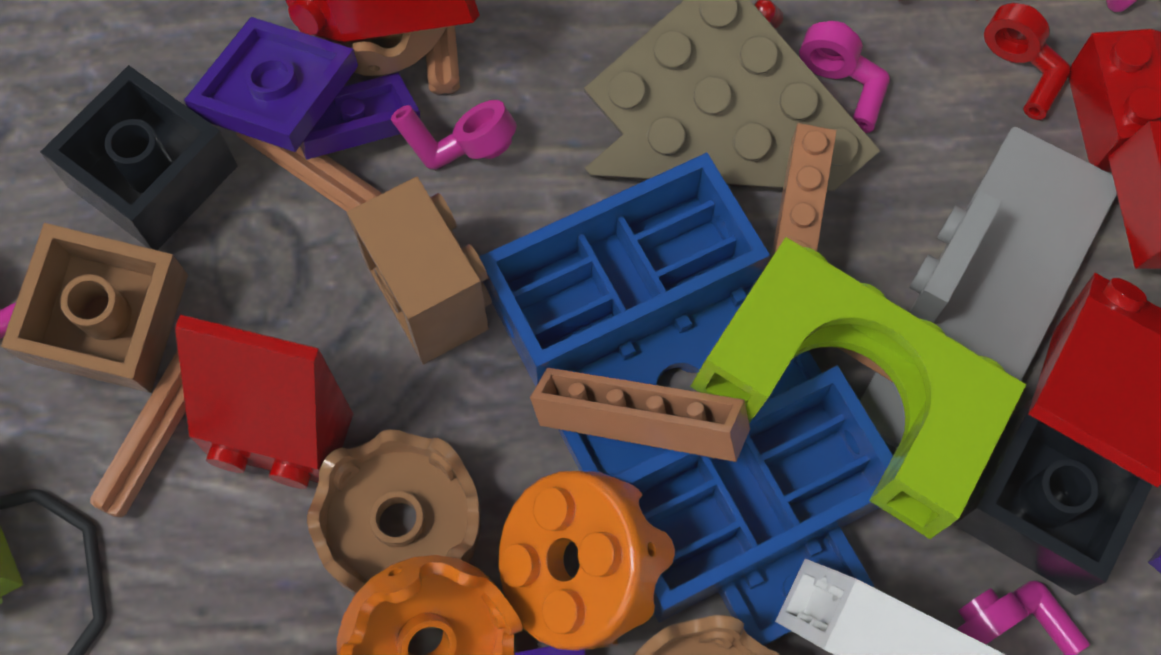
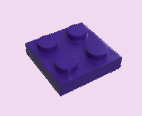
(272, 83)

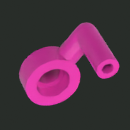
(834, 53)
(479, 133)
(991, 616)

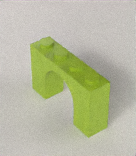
(948, 393)

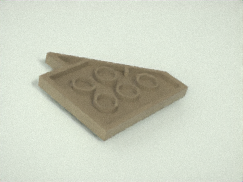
(720, 86)

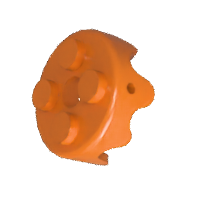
(616, 556)
(429, 594)

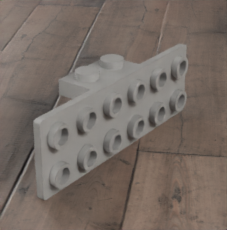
(1005, 261)

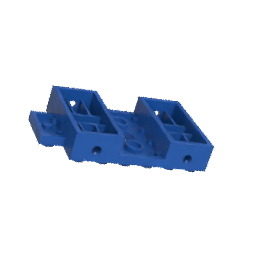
(650, 290)

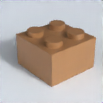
(421, 268)
(96, 307)

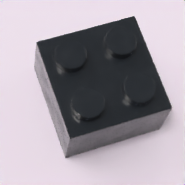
(141, 158)
(1053, 505)

